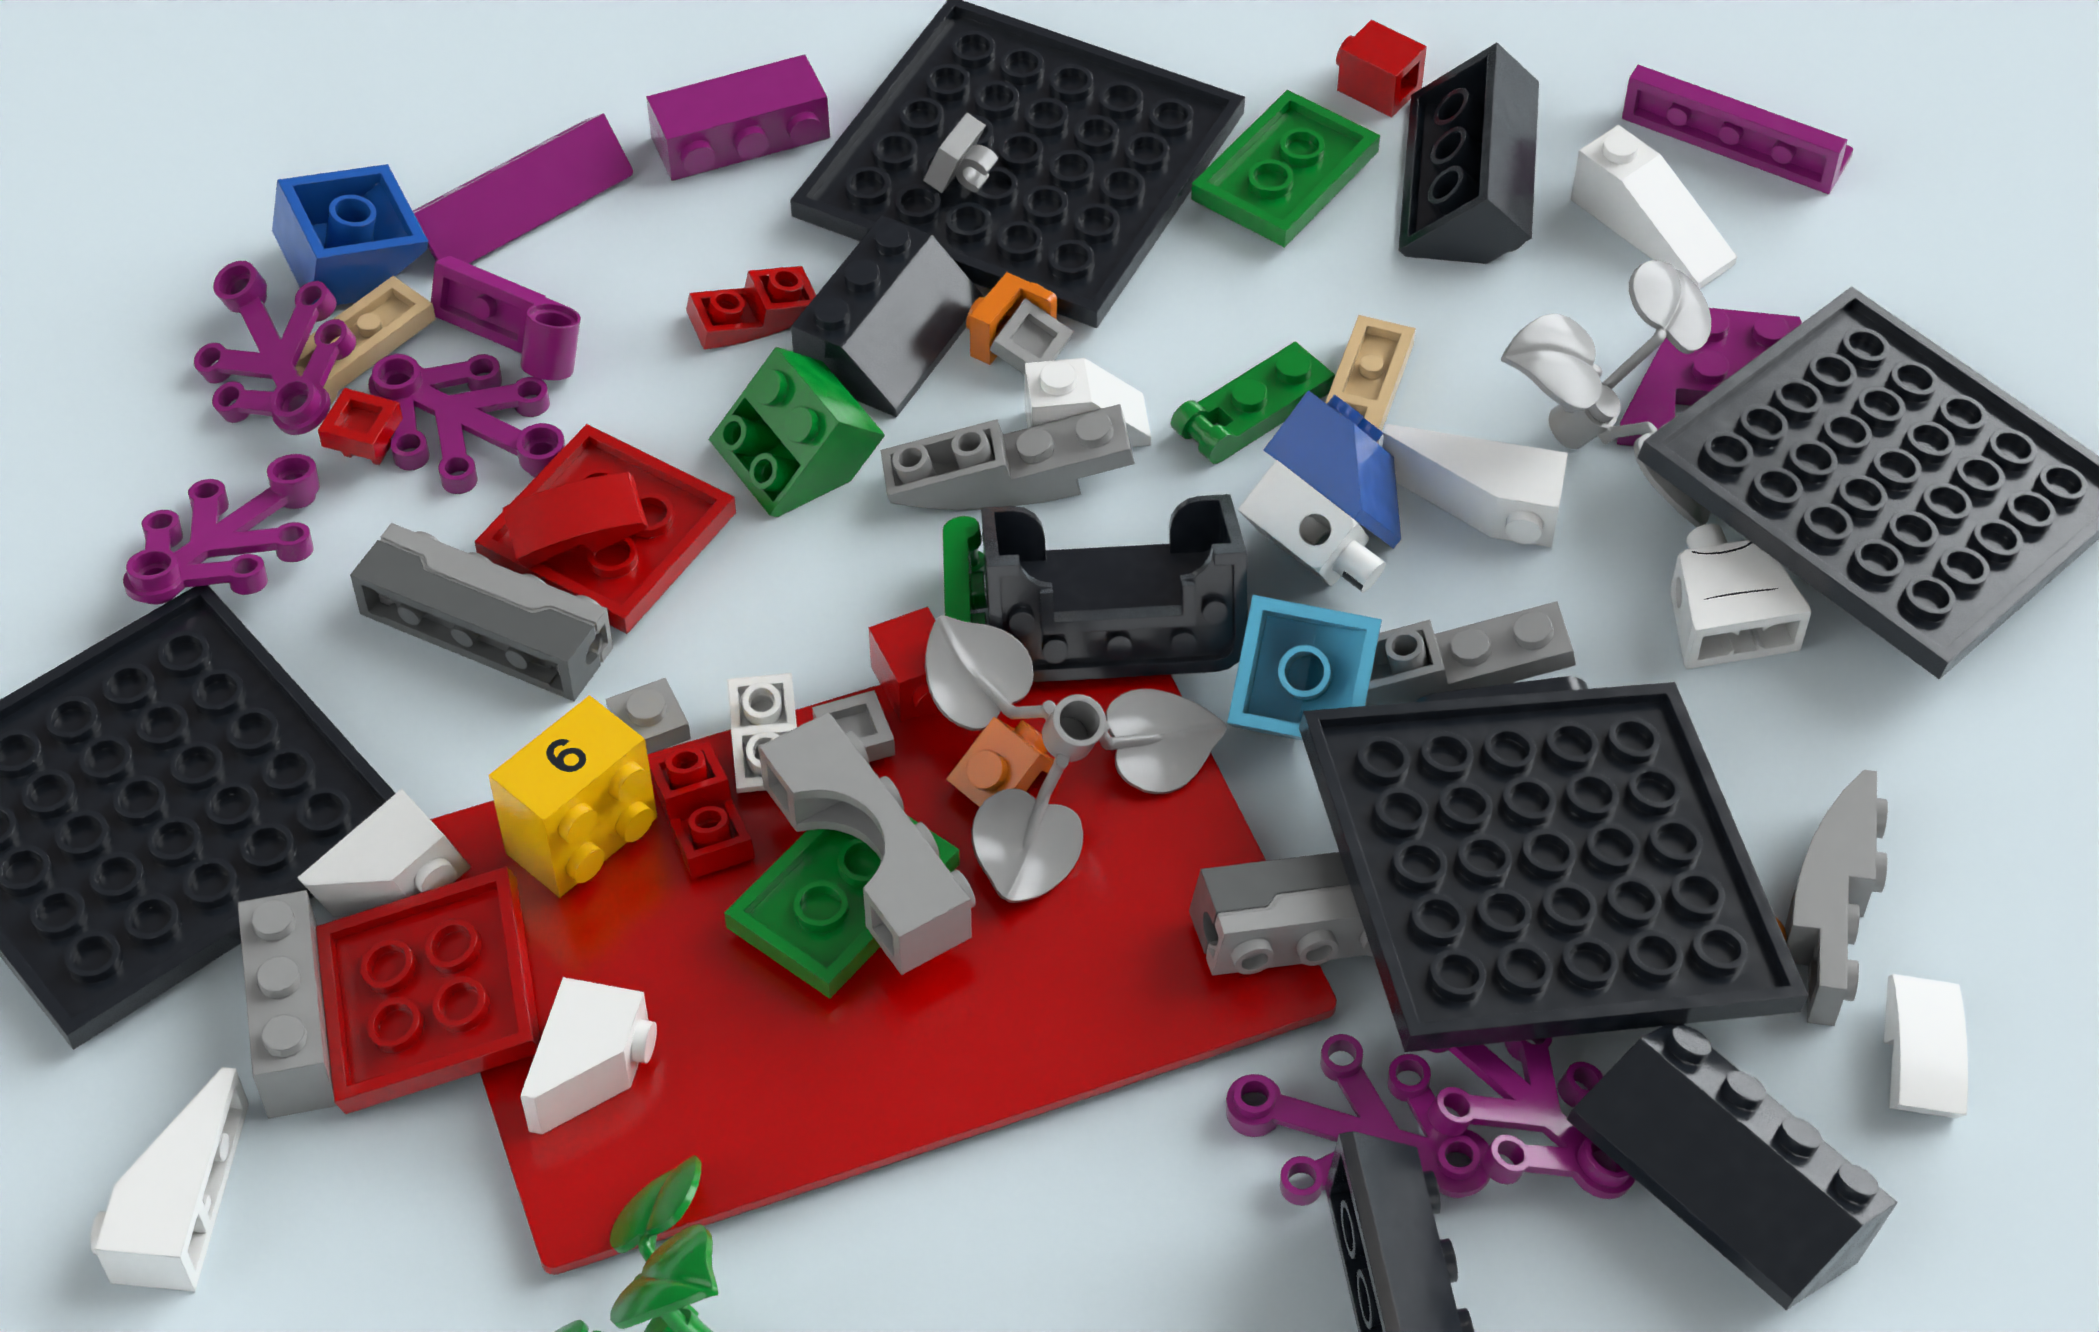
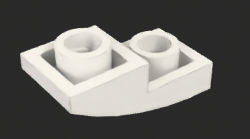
(759, 713)
(1928, 1046)

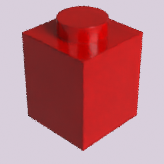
(1380, 67)
(899, 662)

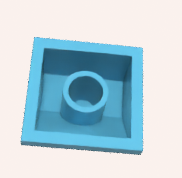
(1299, 662)

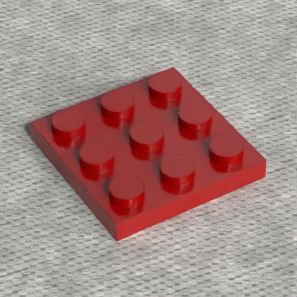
(638, 570)
(427, 990)

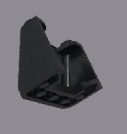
(1121, 605)

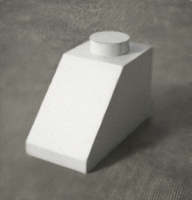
(1077, 387)
(384, 860)
(586, 1052)

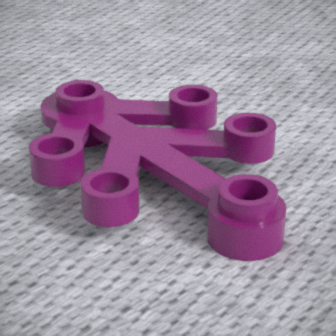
(405, 381)
(297, 401)
(161, 574)
(1530, 1107)
(1371, 1120)

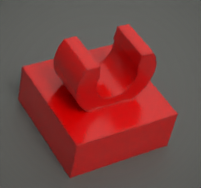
(360, 425)

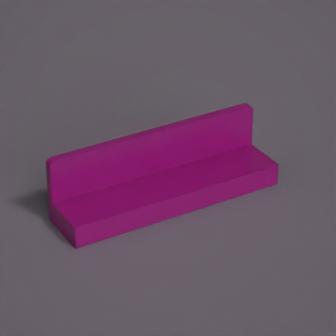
(1735, 129)
(524, 191)

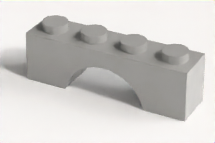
(827, 783)

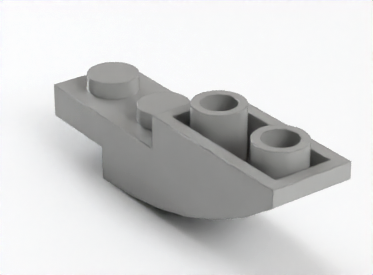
(995, 469)
(1482, 654)
(1834, 894)

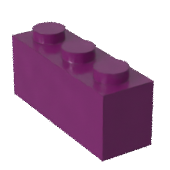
(738, 117)

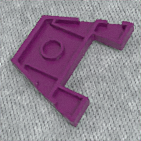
(1686, 378)

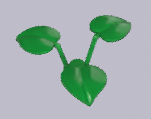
(675, 1271)

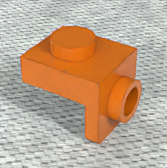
(993, 312)
(1001, 761)

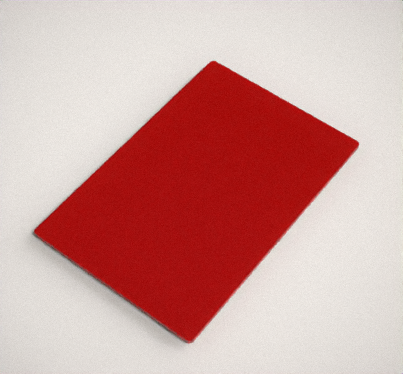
(812, 1089)

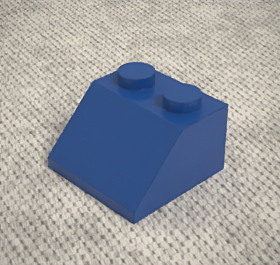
(346, 229)
(1341, 459)

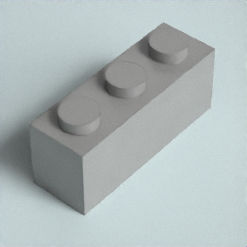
(285, 1004)

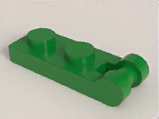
(1252, 403)
(964, 570)

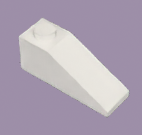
(1648, 205)
(1486, 483)
(172, 1193)

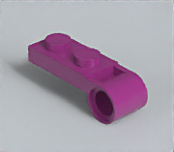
(508, 316)

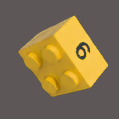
(574, 796)

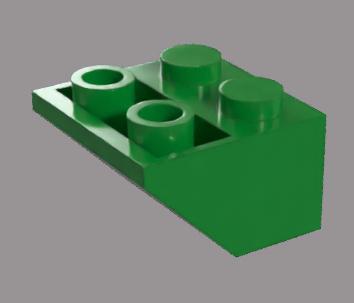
(795, 433)

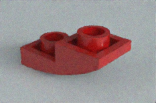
(761, 308)
(584, 511)
(700, 809)

